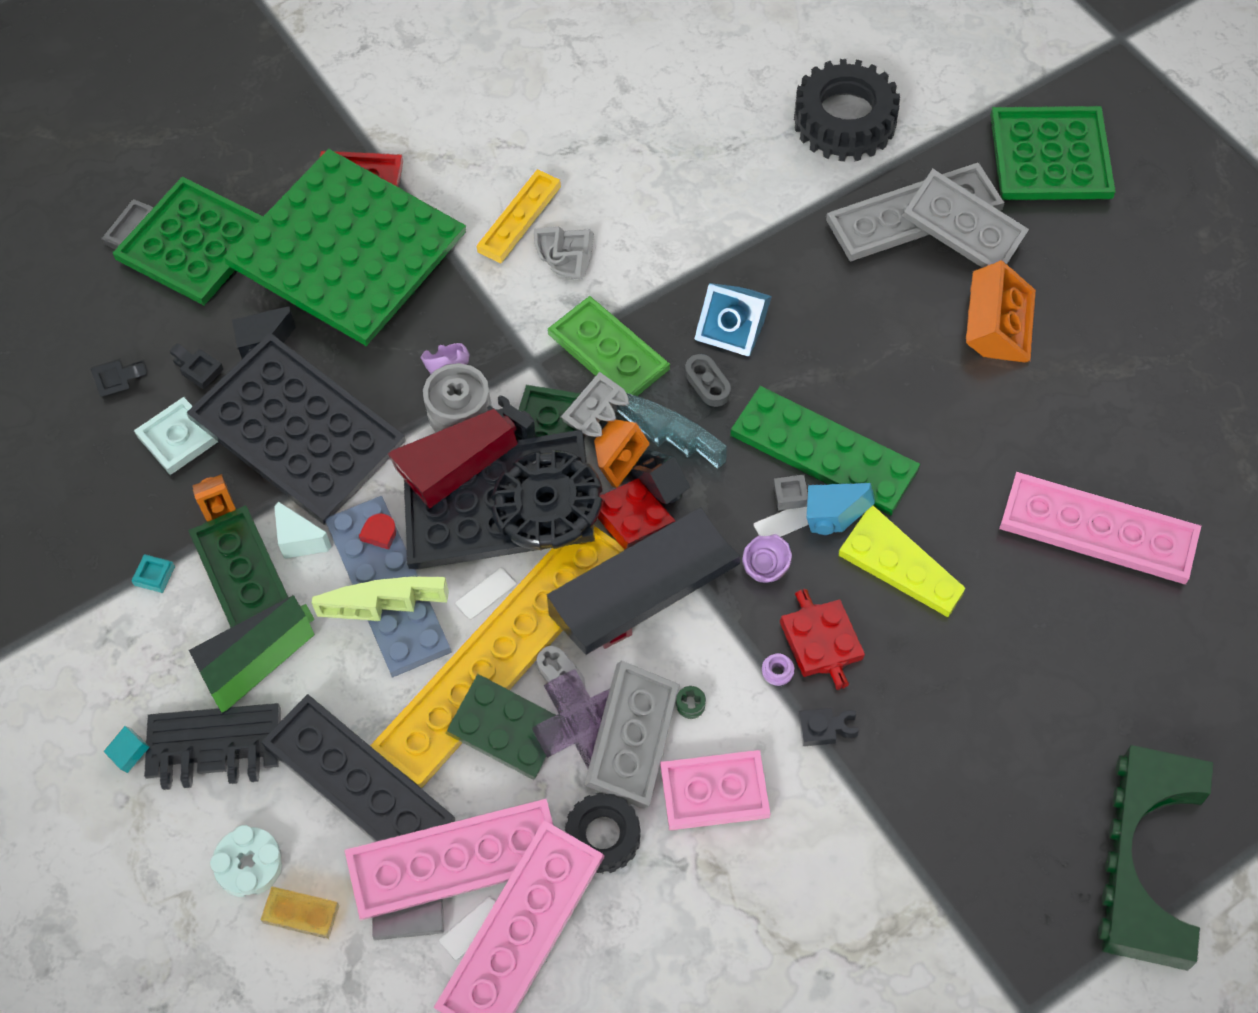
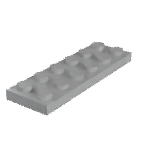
(879, 223)

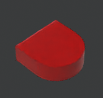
(379, 531)

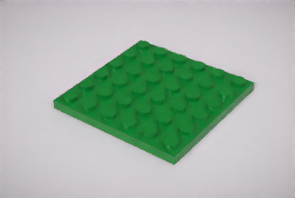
(346, 246)

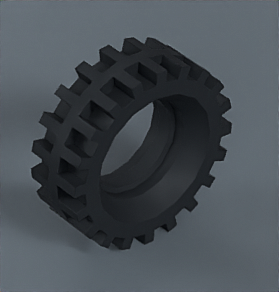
(840, 135)

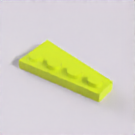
(894, 558)

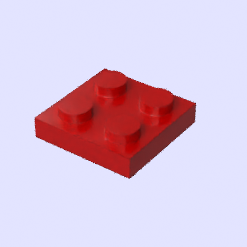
(632, 513)

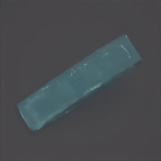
(664, 424)

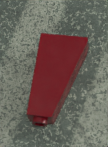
(453, 455)

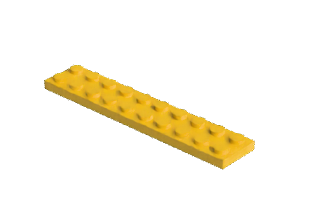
(497, 650)

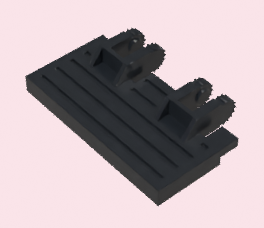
(211, 741)

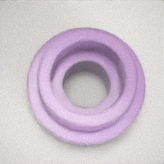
(782, 662)

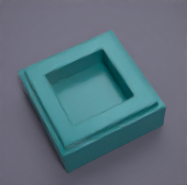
(153, 573)
(126, 749)

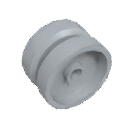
(455, 395)

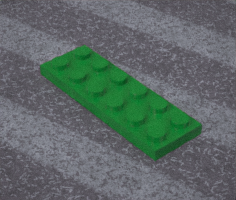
(823, 448)

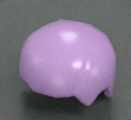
(446, 355)
(767, 558)

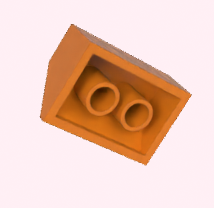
(1000, 314)

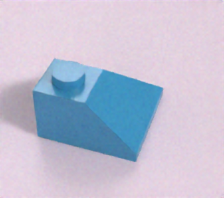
(732, 318)

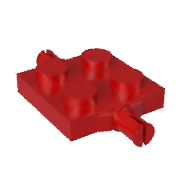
(822, 638)

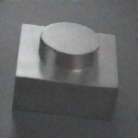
(791, 492)

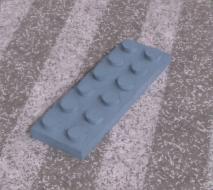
(402, 636)

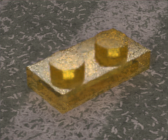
(300, 912)

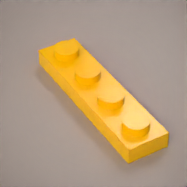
(518, 216)

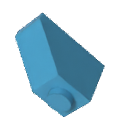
(837, 506)

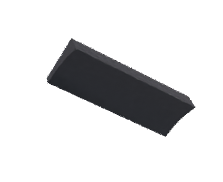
(641, 581)

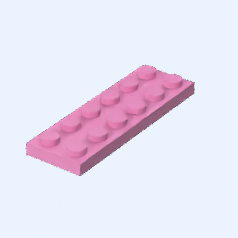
(1101, 528)
(442, 859)
(522, 925)

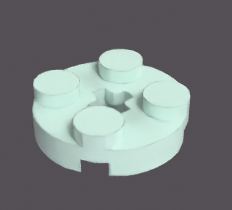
(248, 880)

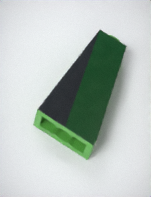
(251, 650)

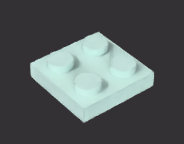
(174, 437)

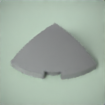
(565, 250)

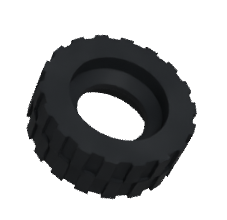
(616, 809)

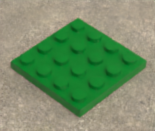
(1052, 153)
(187, 240)

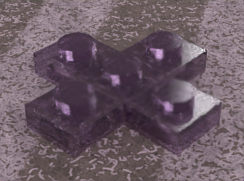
(576, 719)

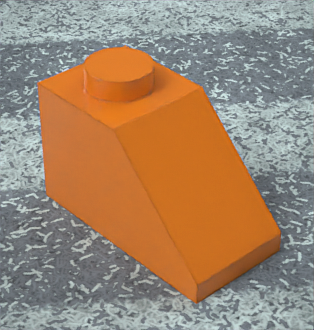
(619, 449)
(213, 497)

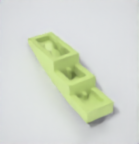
(369, 598)

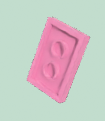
(714, 790)

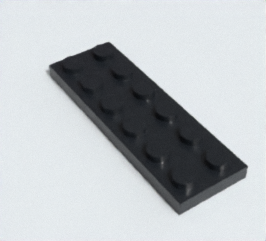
(352, 774)

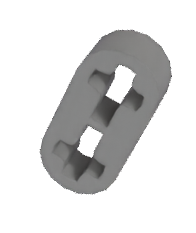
(563, 662)

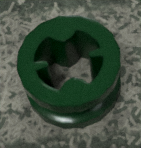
(699, 696)

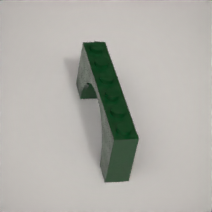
(1133, 921)

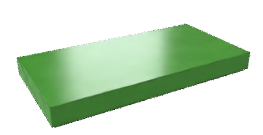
(608, 347)

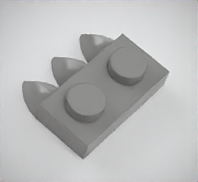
(595, 405)

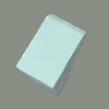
(297, 535)

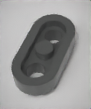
(709, 382)

